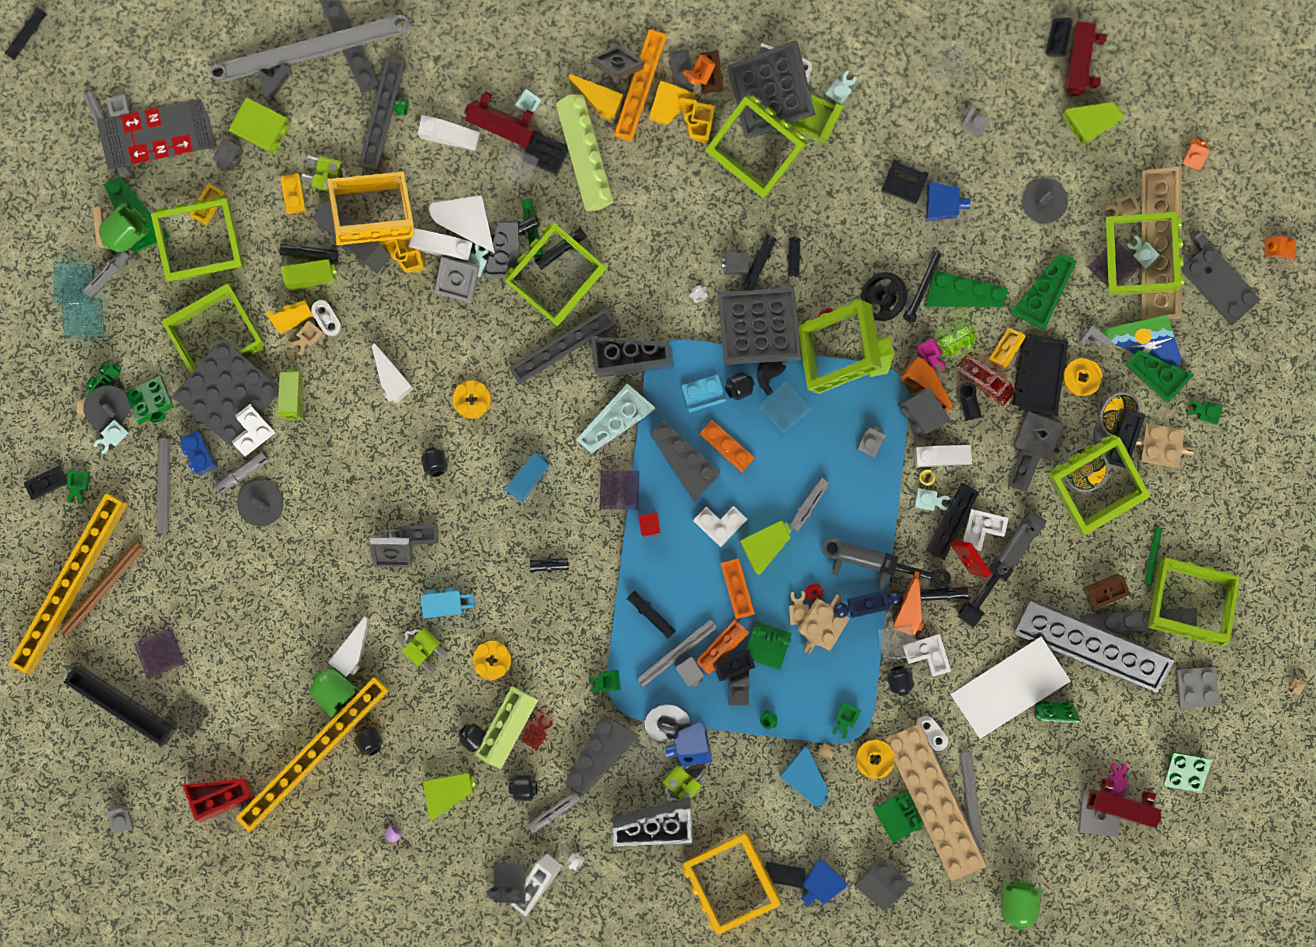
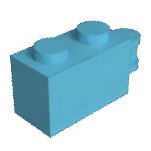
(445, 603)

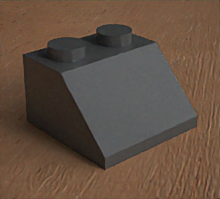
(923, 411)
(882, 884)

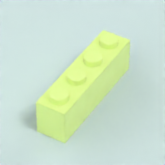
(506, 727)

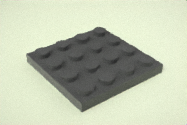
(778, 81)
(759, 326)
(223, 388)

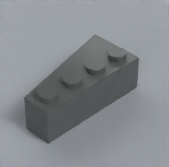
(629, 356)

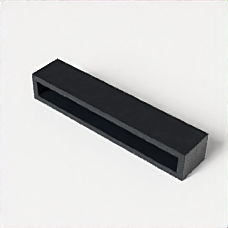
(120, 705)

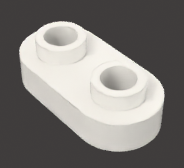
(326, 318)
(934, 732)

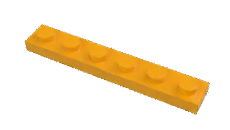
(640, 86)

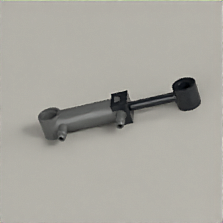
(877, 561)
(1004, 564)

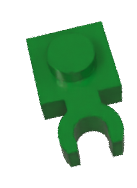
(1207, 412)
(78, 482)
(606, 682)
(847, 717)

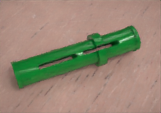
(527, 205)

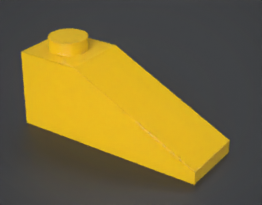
(601, 99)

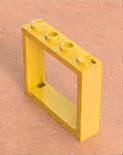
(371, 231)
(759, 867)

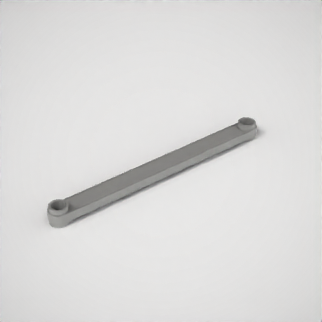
(310, 48)

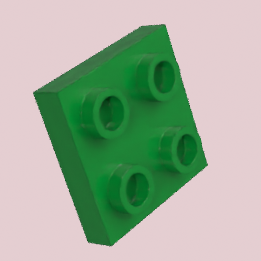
(150, 401)

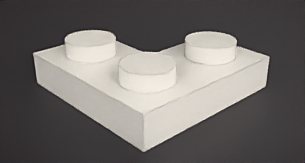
(256, 430)
(981, 523)
(719, 529)
(934, 652)

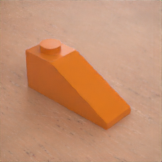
(920, 376)
(911, 607)

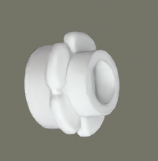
(699, 294)
(575, 861)

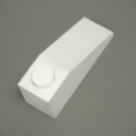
(447, 133)
(440, 244)
(391, 379)
(942, 456)
(350, 654)
(538, 882)

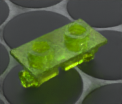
(965, 338)

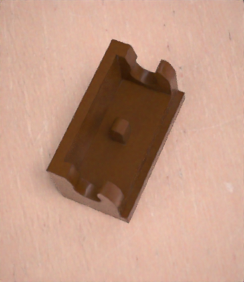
(715, 82)
(1106, 591)

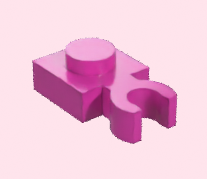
(930, 352)
(1120, 782)

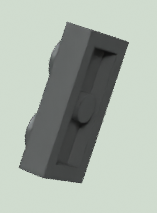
(681, 61)
(1024, 470)
(420, 534)

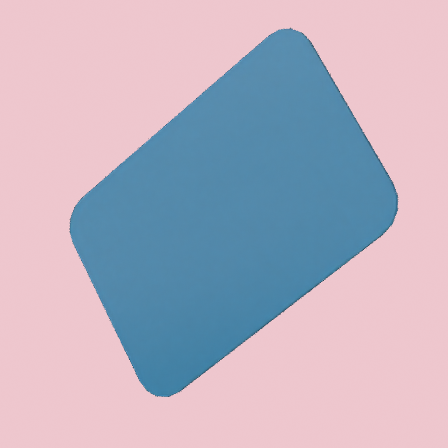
(682, 564)

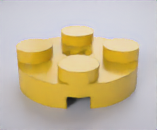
(1087, 367)
(464, 391)
(500, 653)
(875, 770)

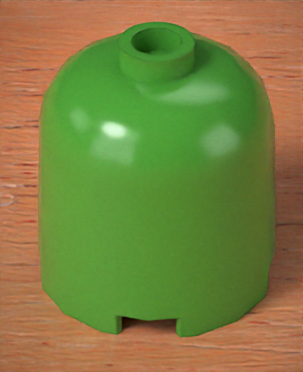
(122, 229)
(332, 691)
(1020, 904)

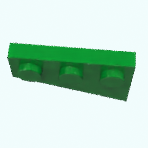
(1161, 377)

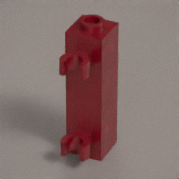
(1080, 58)
(499, 122)
(1123, 808)

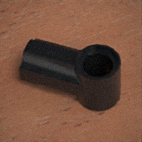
(969, 404)

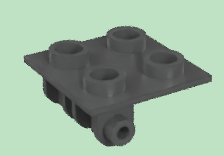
(508, 883)

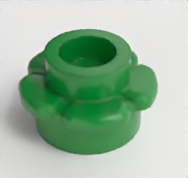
(401, 107)
(768, 719)

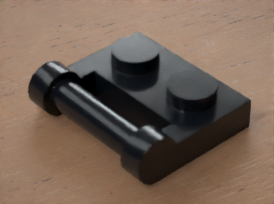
(548, 160)
(902, 187)

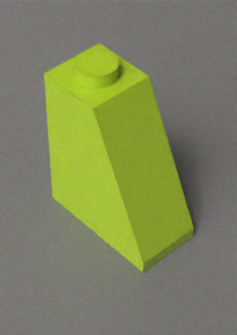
(1092, 120)
(308, 274)
(886, 354)
(290, 395)
(765, 545)
(446, 792)

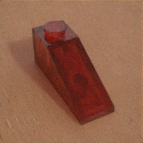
(986, 380)

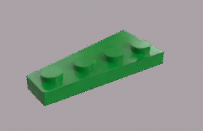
(121, 193)
(957, 291)
(1041, 299)

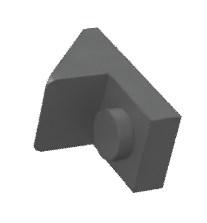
(272, 85)
(739, 689)

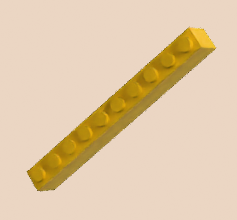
(68, 584)
(312, 754)

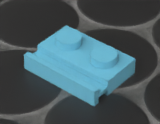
(703, 393)

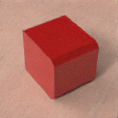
(649, 524)

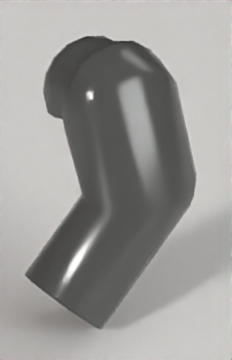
(1098, 433)

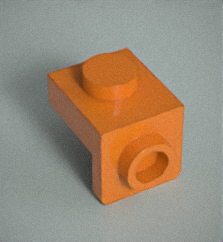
(701, 71)
(1196, 153)
(1280, 247)

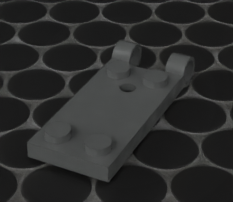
(1223, 285)

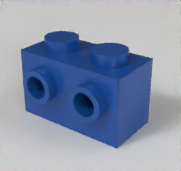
(198, 452)

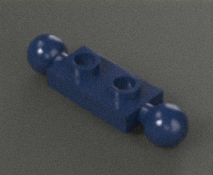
(868, 604)

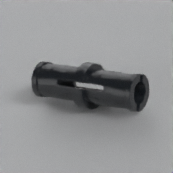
(794, 257)
(549, 565)

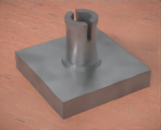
(617, 64)
(1038, 435)
(391, 551)

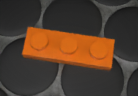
(726, 446)
(737, 588)
(722, 646)

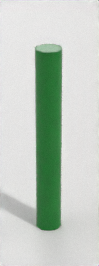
(1153, 556)

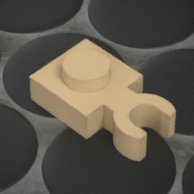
(1124, 206)
(308, 335)
(798, 610)

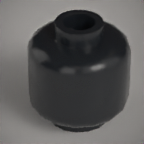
(739, 386)
(434, 462)
(900, 680)
(471, 737)
(368, 741)
(523, 788)

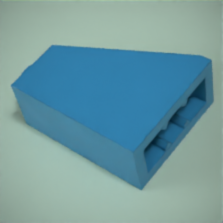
(528, 477)
(806, 778)

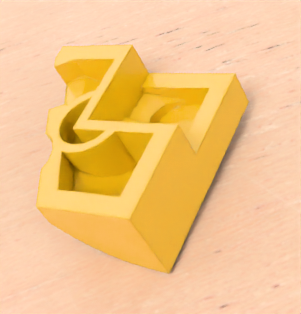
(667, 103)
(697, 119)
(408, 258)
(291, 316)

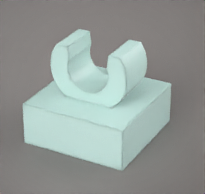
(527, 101)

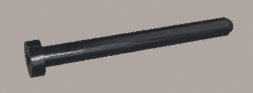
(911, 315)

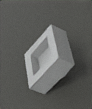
(118, 105)

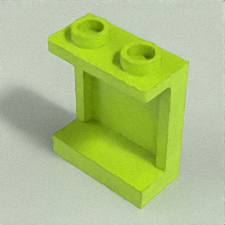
(822, 123)
(259, 126)

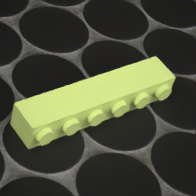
(584, 152)

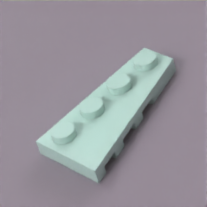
(619, 415)

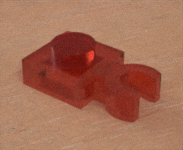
(535, 734)

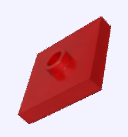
(970, 558)

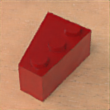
(214, 798)

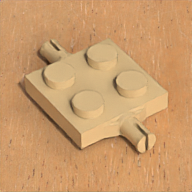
(1162, 445)
(821, 625)

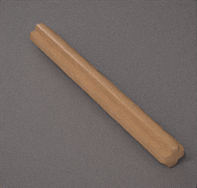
(101, 589)

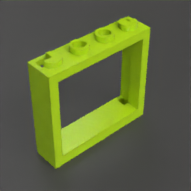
(737, 169)
(198, 205)
(1177, 259)
(580, 292)
(198, 307)
(870, 364)
(1111, 511)
(1185, 630)

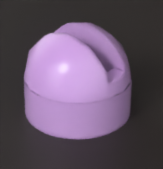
(393, 834)

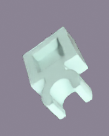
(839, 90)
(1145, 254)
(478, 259)
(112, 434)
(928, 500)

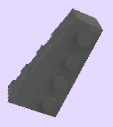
(366, 253)
(686, 462)
(601, 752)
(655, 825)

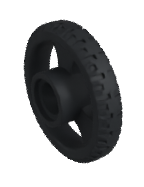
(876, 294)

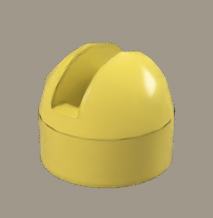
(923, 476)

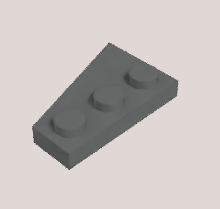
(506, 249)

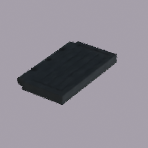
(1042, 375)

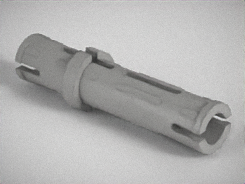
(112, 267)
(234, 477)
(809, 504)
(537, 823)

